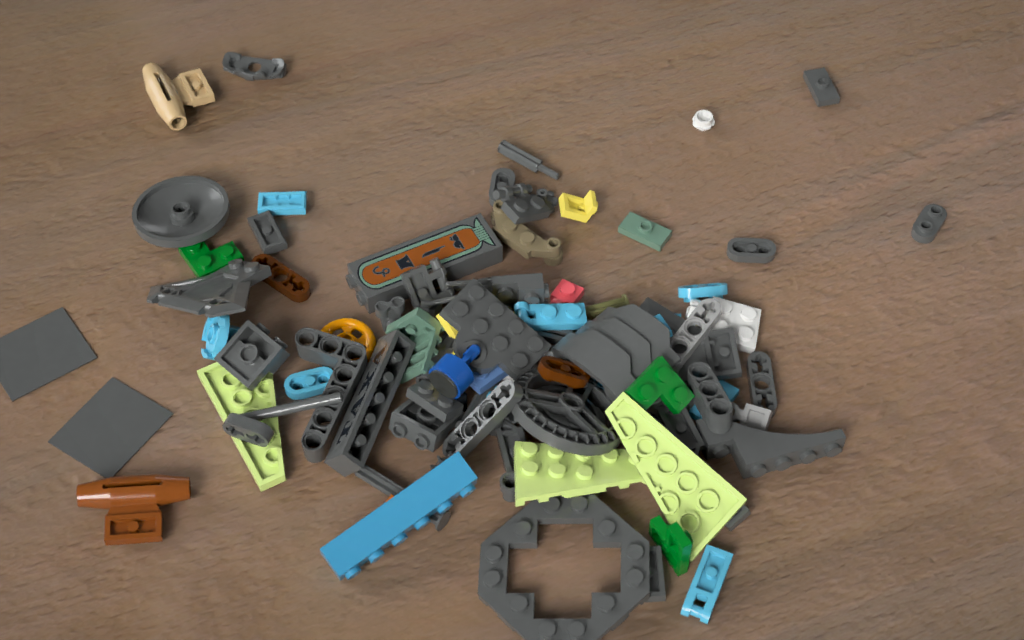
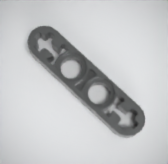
(503, 398)

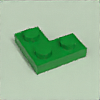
(206, 262)
(660, 382)
(674, 543)

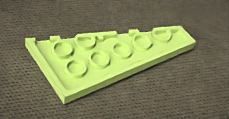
(234, 397)
(550, 472)
(676, 477)

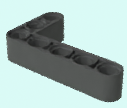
(343, 369)

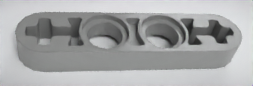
(692, 341)

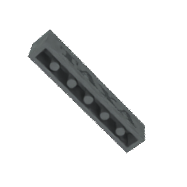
(370, 403)

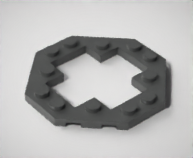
(521, 532)

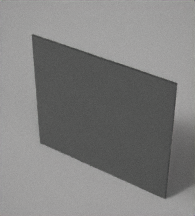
(41, 353)
(110, 428)

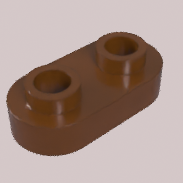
(563, 372)

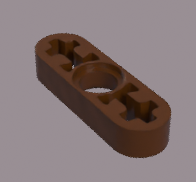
(285, 287)

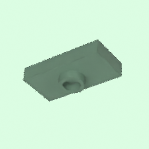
(645, 231)

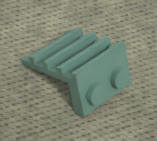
(423, 331)

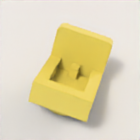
(578, 208)

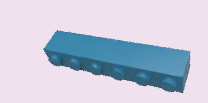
(399, 516)

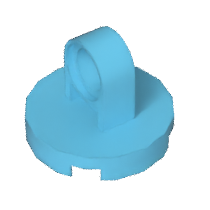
(217, 334)

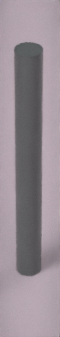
(294, 407)

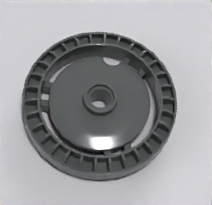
(565, 416)

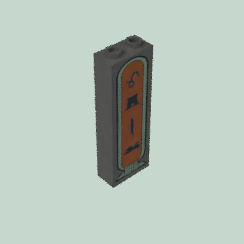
(460, 248)

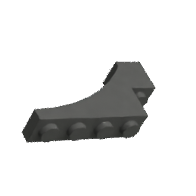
(765, 451)

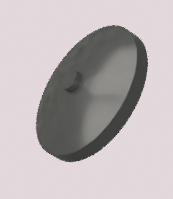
(181, 211)

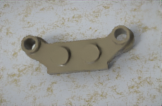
(523, 239)

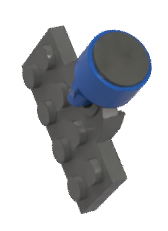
(486, 339)

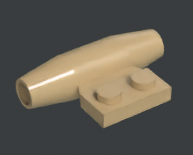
(170, 95)

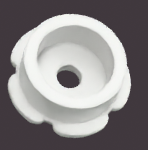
(703, 120)

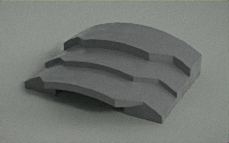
(617, 347)

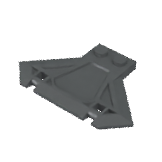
(213, 294)
(716, 350)

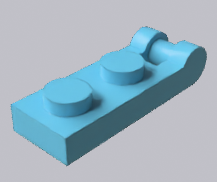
(552, 316)
(707, 583)

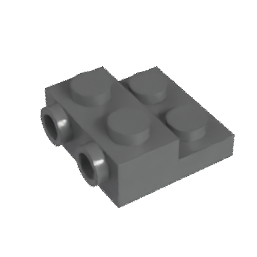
(519, 288)
(252, 354)
(420, 426)

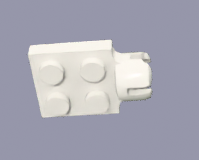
(741, 317)

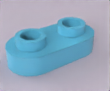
(708, 290)
(308, 381)

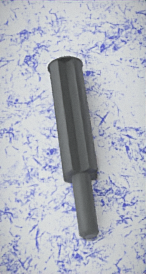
(525, 159)

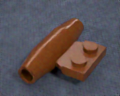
(133, 504)

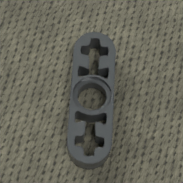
(766, 376)

